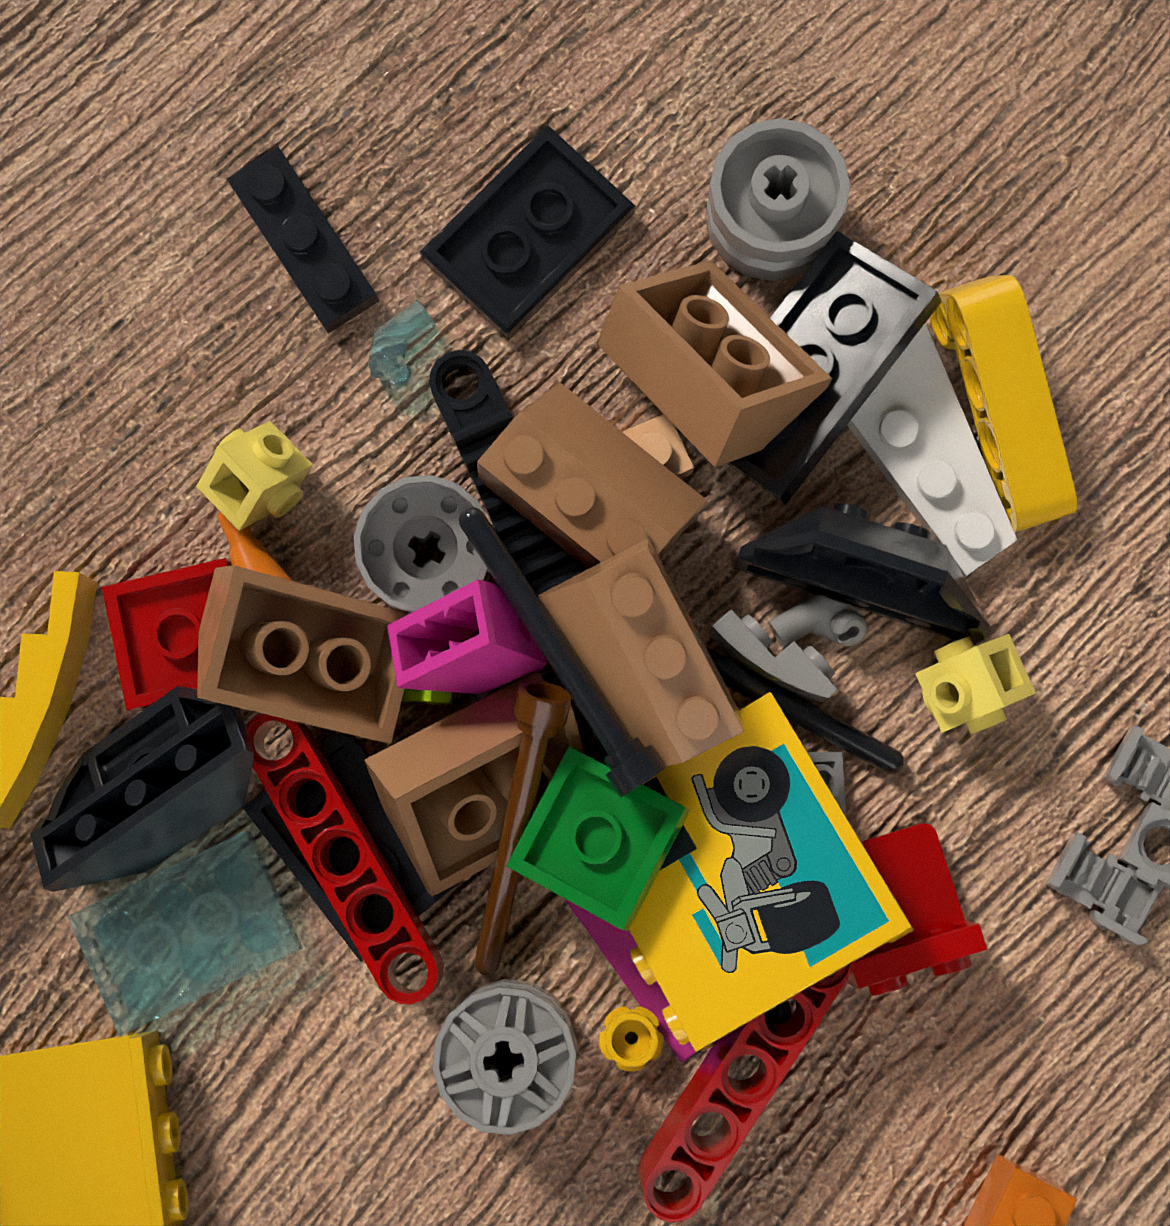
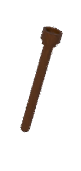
(540, 712)

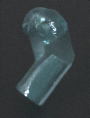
(391, 343)

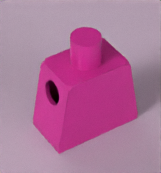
(484, 641)

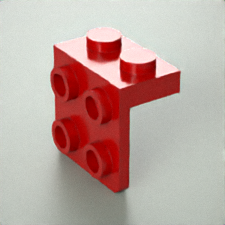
(922, 885)

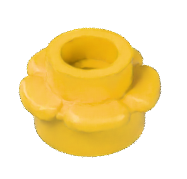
(631, 1056)

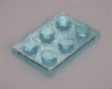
(184, 932)

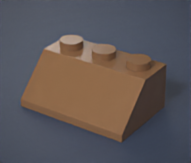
(710, 360)
(586, 481)
(298, 654)
(645, 654)
(454, 782)

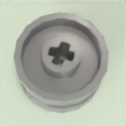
(776, 198)

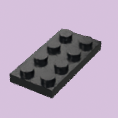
(854, 322)

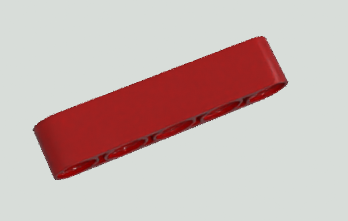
(371, 876)
(736, 1100)

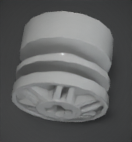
(400, 518)
(534, 1026)

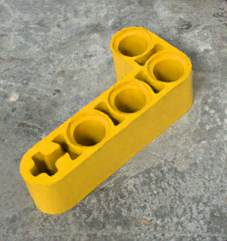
(1008, 397)

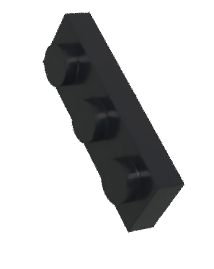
(303, 240)

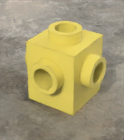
(254, 475)
(974, 683)

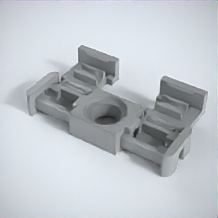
(1104, 881)

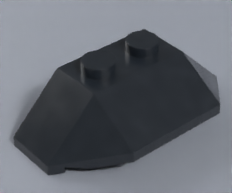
(871, 567)
(145, 792)

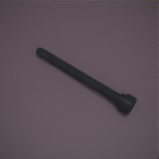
(810, 716)
(627, 758)

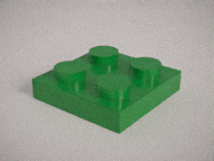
(594, 843)

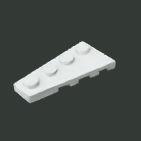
(931, 457)

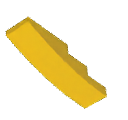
(44, 690)

